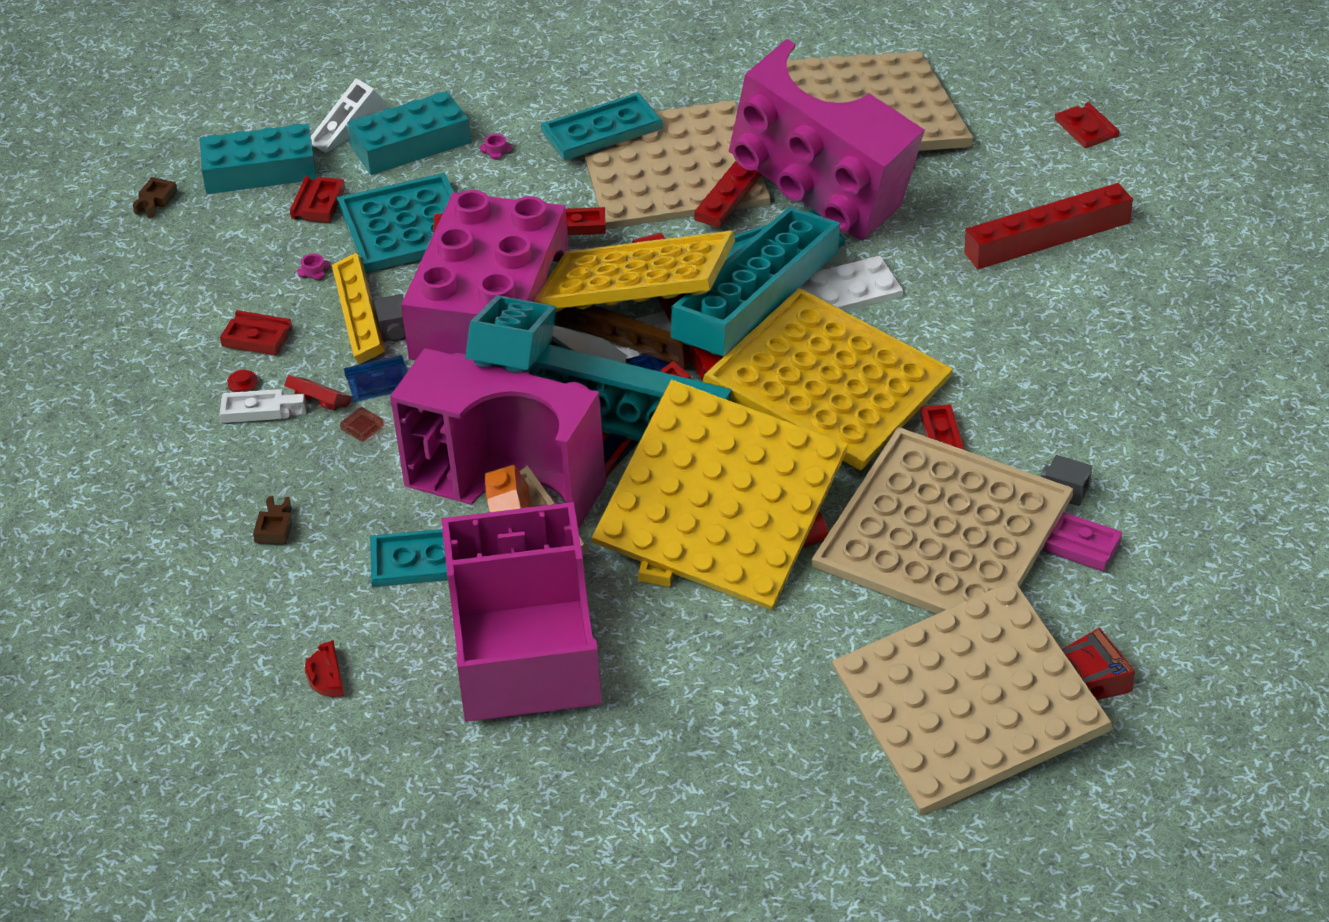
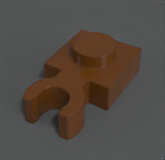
(153, 194)
(274, 525)

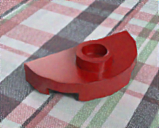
(323, 671)

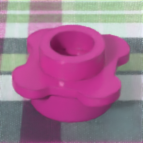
(495, 146)
(313, 266)

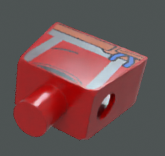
(1100, 665)

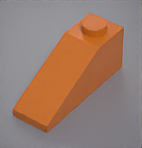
(506, 489)

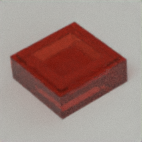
(361, 424)

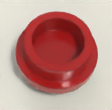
(242, 381)

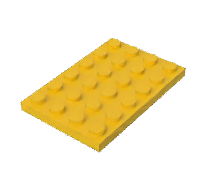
(637, 271)

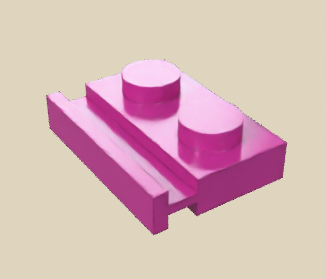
(1083, 541)

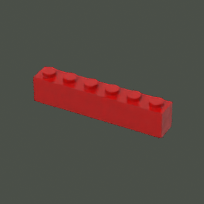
(1048, 225)

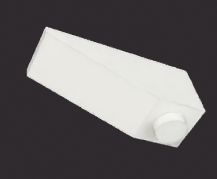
(356, 102)

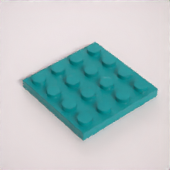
(394, 221)

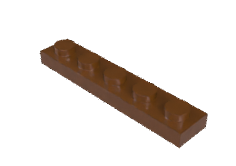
(626, 332)

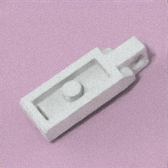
(260, 405)

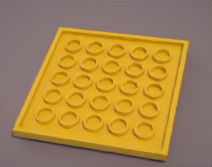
(830, 375)
(720, 494)

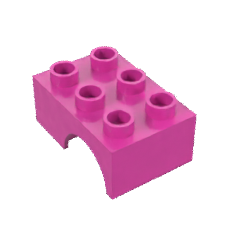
(832, 156)
(479, 252)
(476, 419)
(520, 612)

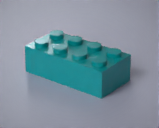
(409, 132)
(257, 158)
(510, 333)

